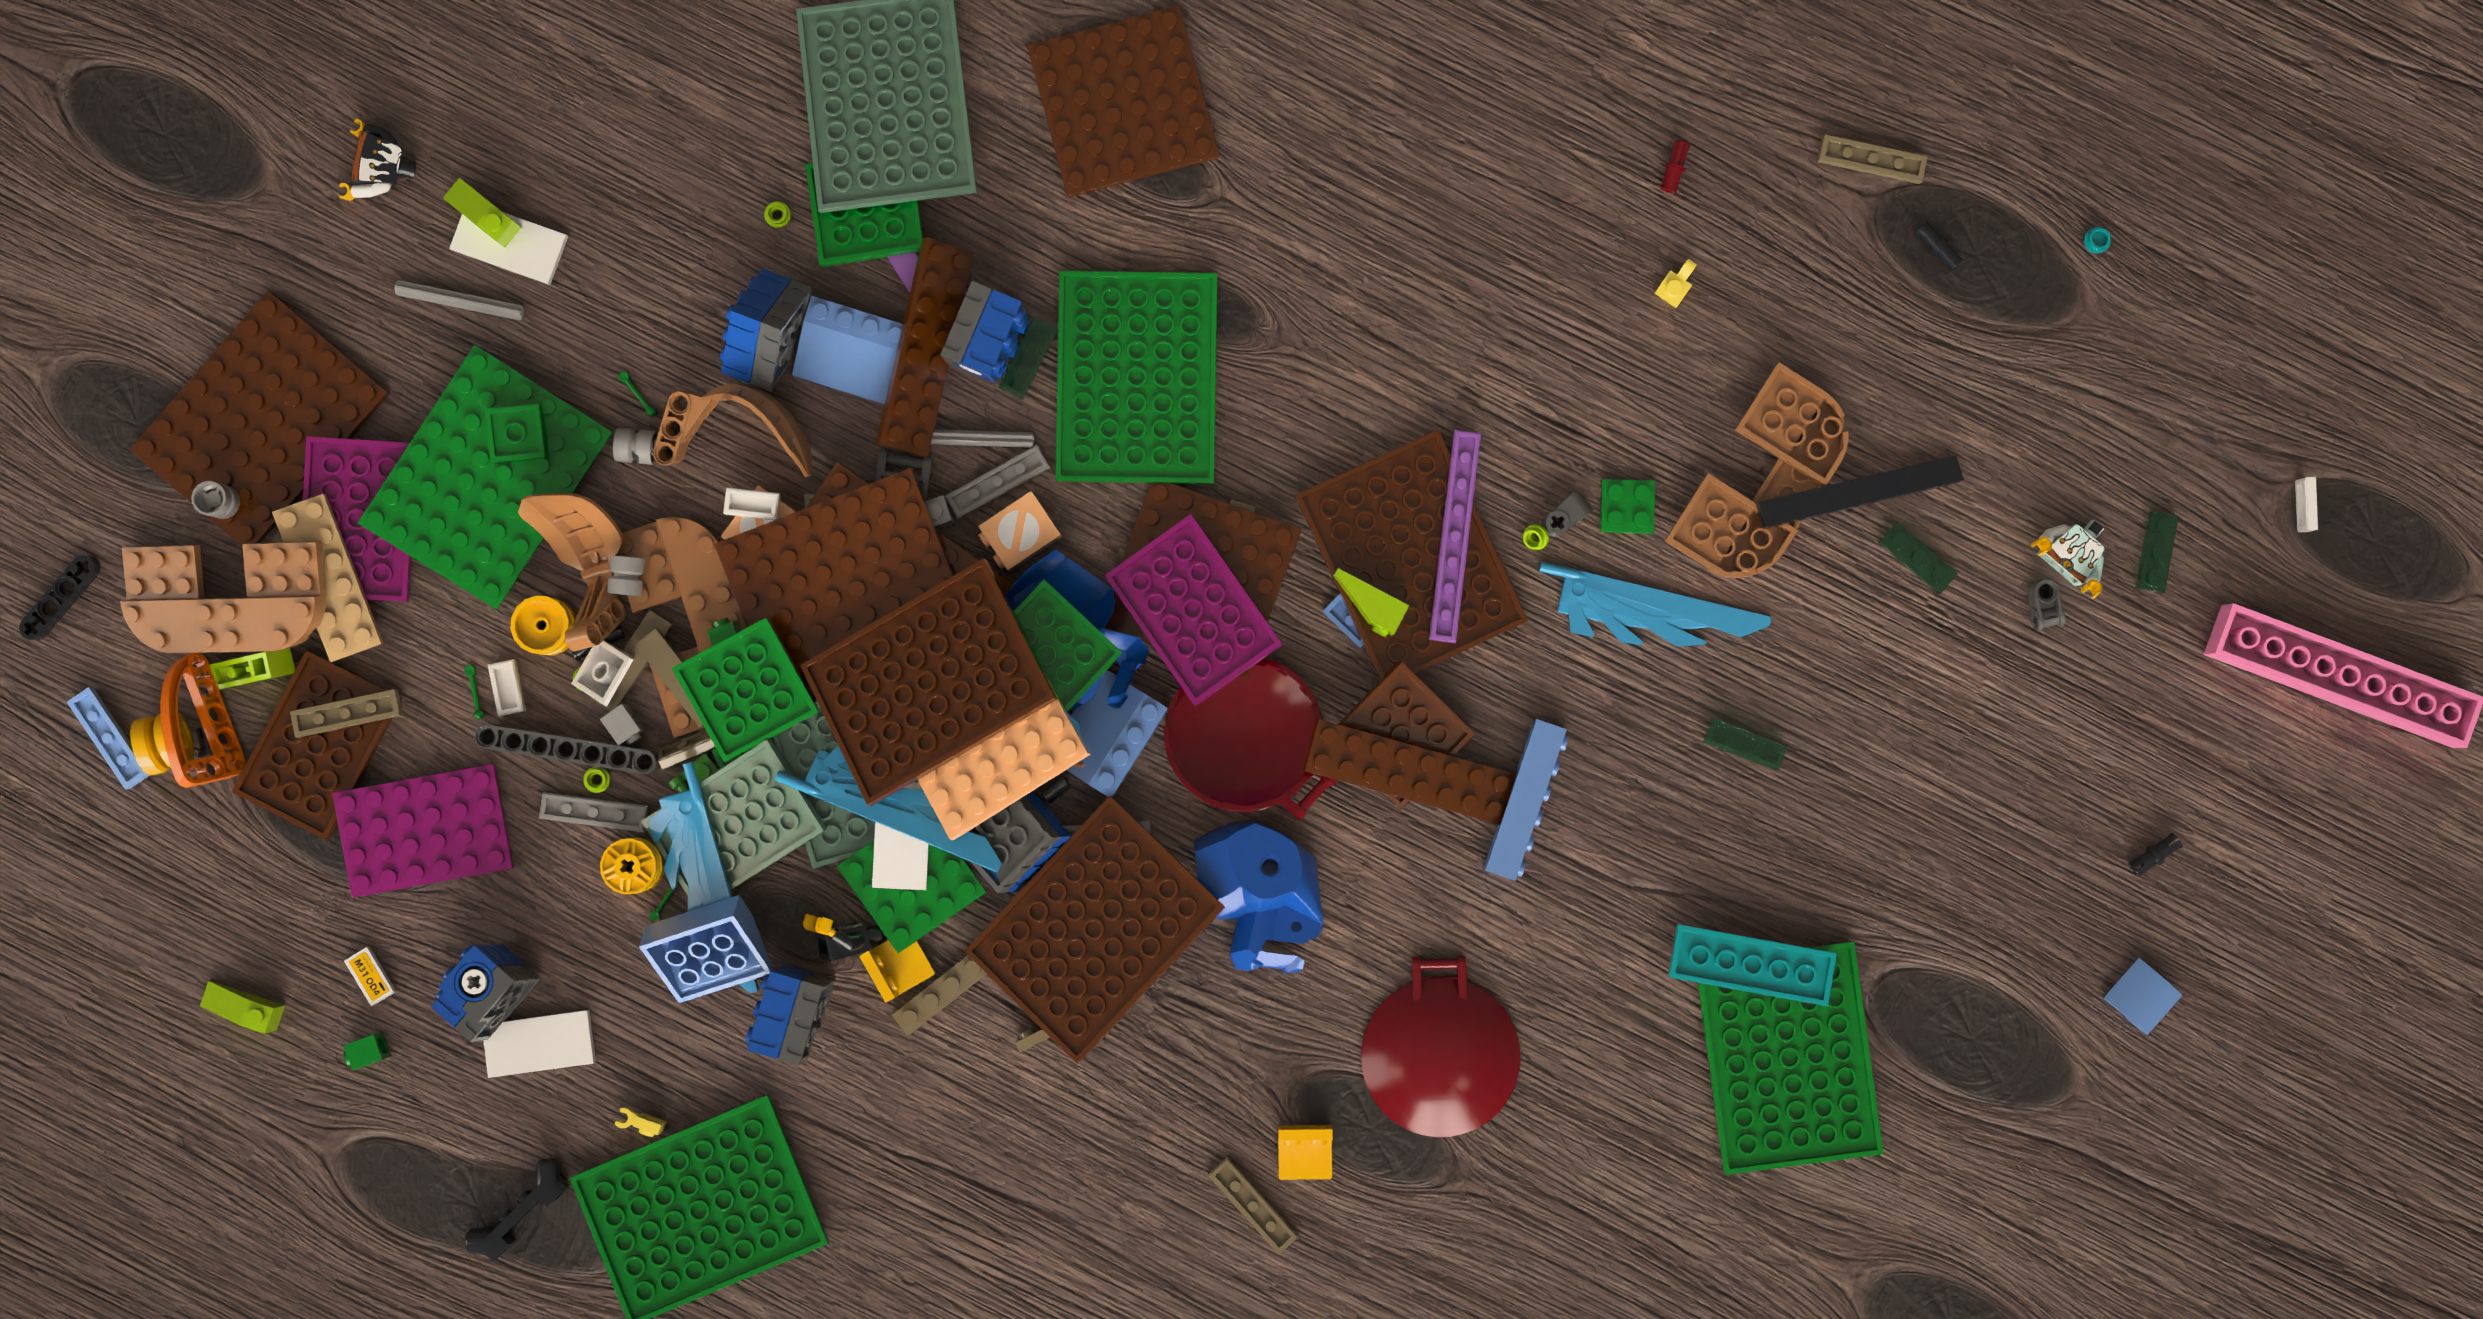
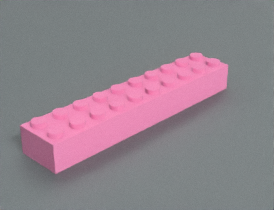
(2344, 676)

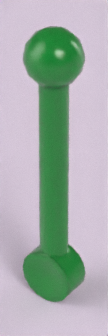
(625, 378)
(471, 671)
(655, 915)

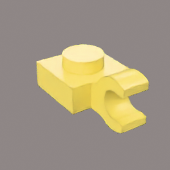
(1675, 285)
(646, 1123)

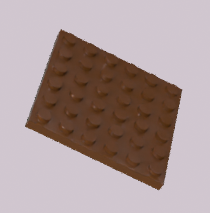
(1123, 101)
(1249, 543)

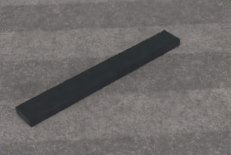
(1859, 492)

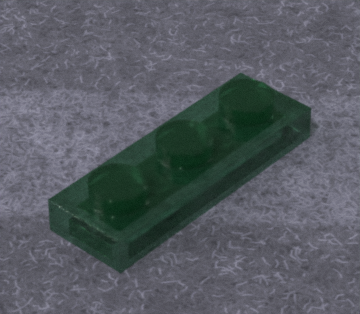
(1028, 358)
(2157, 552)
(1917, 558)
(1745, 744)

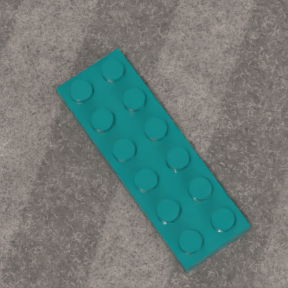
(1752, 965)

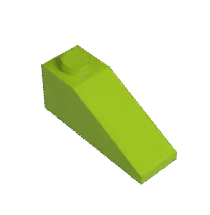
(482, 212)
(1374, 605)
(253, 668)
(242, 1007)

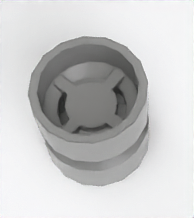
(632, 445)
(215, 499)
(626, 575)

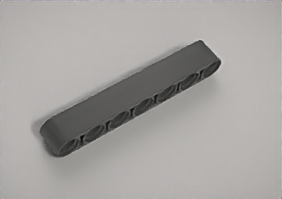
(555, 747)

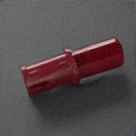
(1675, 166)

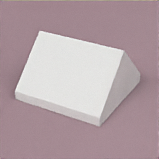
(602, 671)

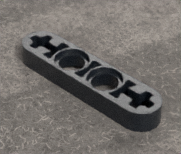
(56, 594)

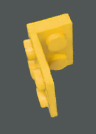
(896, 972)
(1305, 1151)

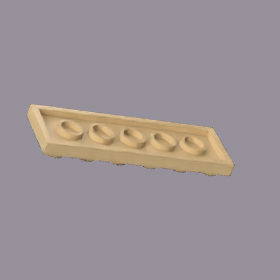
(347, 620)

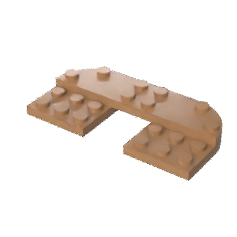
(1810, 440)
(684, 566)
(173, 616)

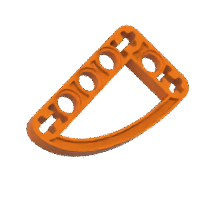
(171, 728)

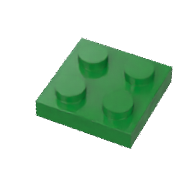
(515, 433)
(1627, 506)

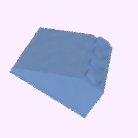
(847, 349)
(1114, 735)
(706, 949)

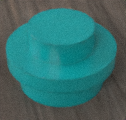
(2097, 240)

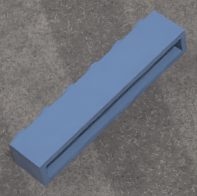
(1525, 799)

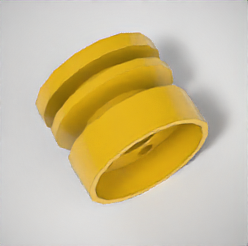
(647, 867)

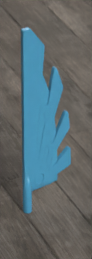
(1639, 606)
(903, 811)
(693, 848)

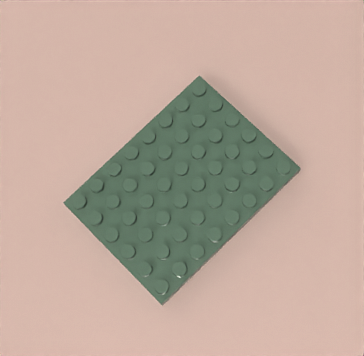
(885, 102)

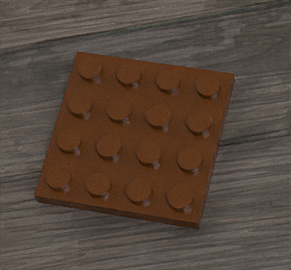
(1410, 713)

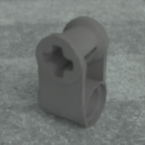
(1568, 512)
(2045, 606)

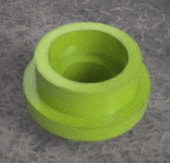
(774, 207)
(1532, 541)
(589, 779)

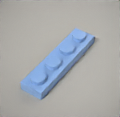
(107, 737)

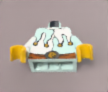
(2074, 554)

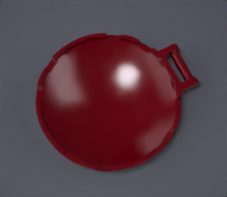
(1246, 742)
(1440, 1053)

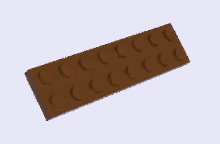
(918, 366)
(1408, 771)

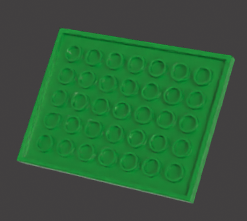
(1136, 377)
(456, 505)
(1791, 1074)
(699, 1210)

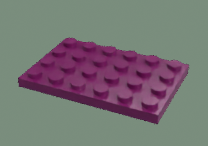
(351, 477)
(1193, 610)
(423, 830)

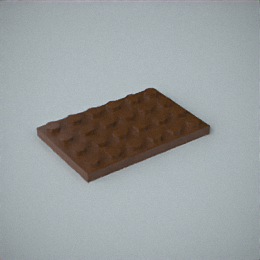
(300, 774)

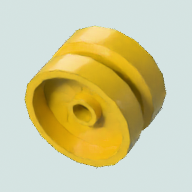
(529, 620)
(149, 743)

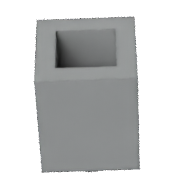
(940, 512)
(623, 725)

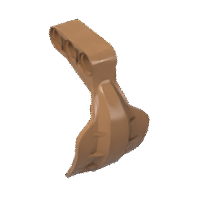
(699, 406)
(583, 539)

